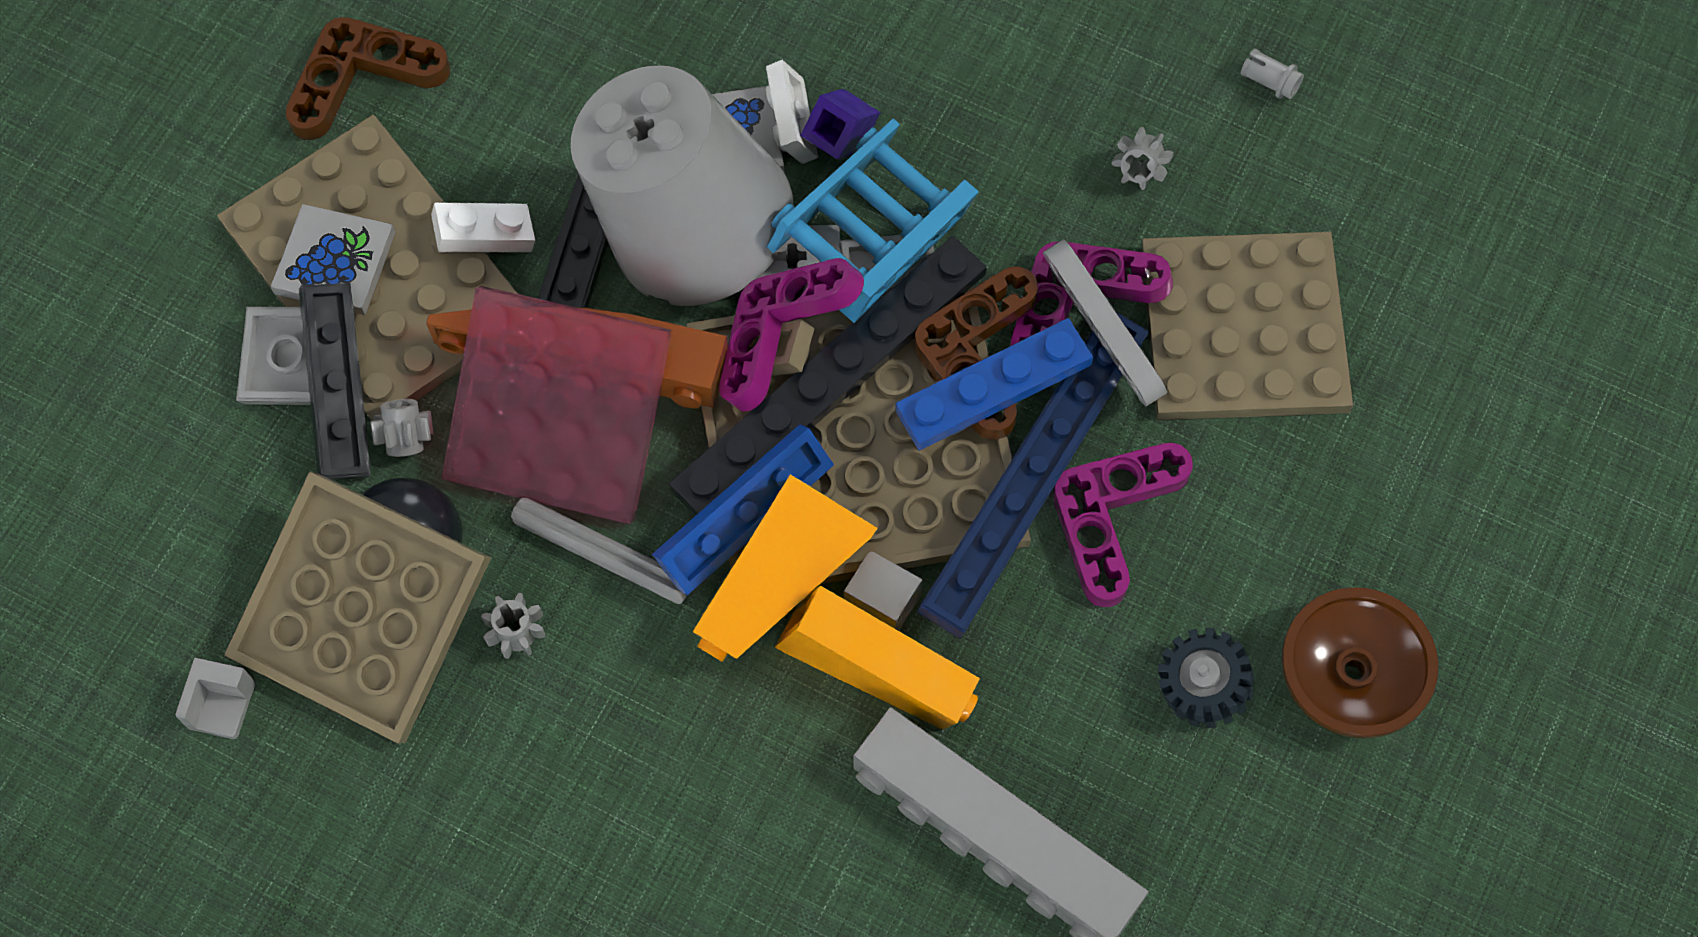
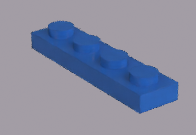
(993, 384)
(737, 512)

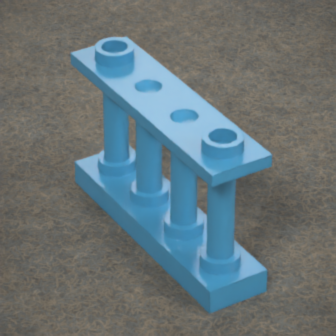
(890, 258)

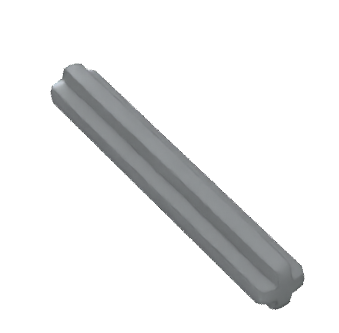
(595, 548)

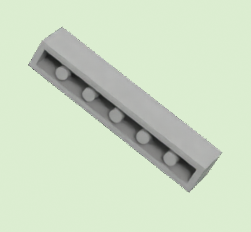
(997, 829)

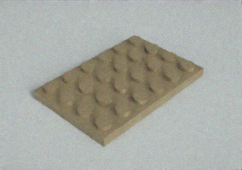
(375, 180)

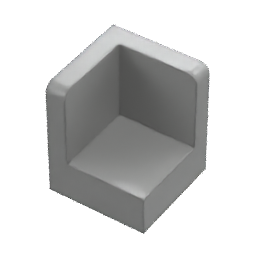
(884, 590)
(215, 698)

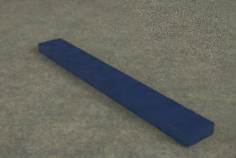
(1022, 490)

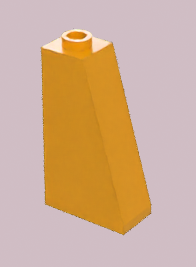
(783, 562)
(878, 659)

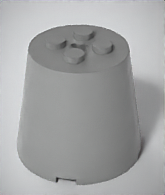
(677, 186)

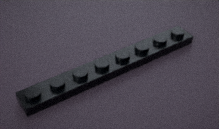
(832, 372)

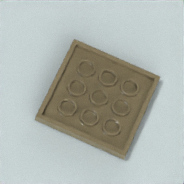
(1249, 327)
(357, 607)

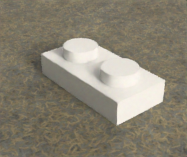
(790, 104)
(482, 227)

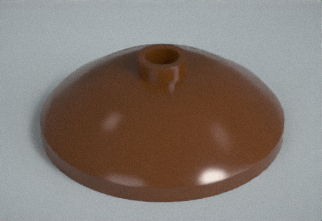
(1376, 637)

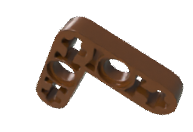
(354, 56)
(959, 351)

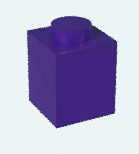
(839, 123)

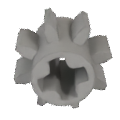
(1135, 170)
(401, 427)
(506, 612)

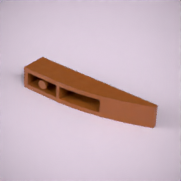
(691, 365)

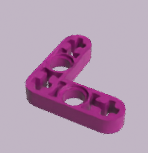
(1116, 287)
(764, 308)
(1102, 497)

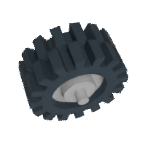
(1206, 677)

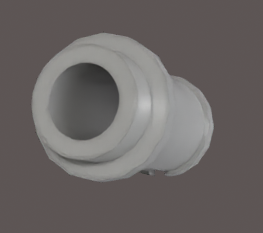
(1272, 74)

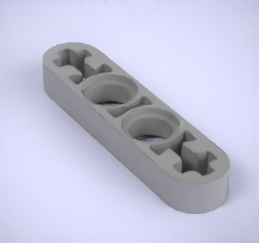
(1105, 322)

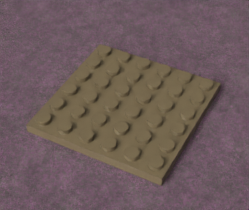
(912, 496)

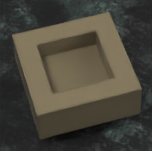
(792, 347)

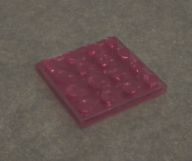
(556, 404)

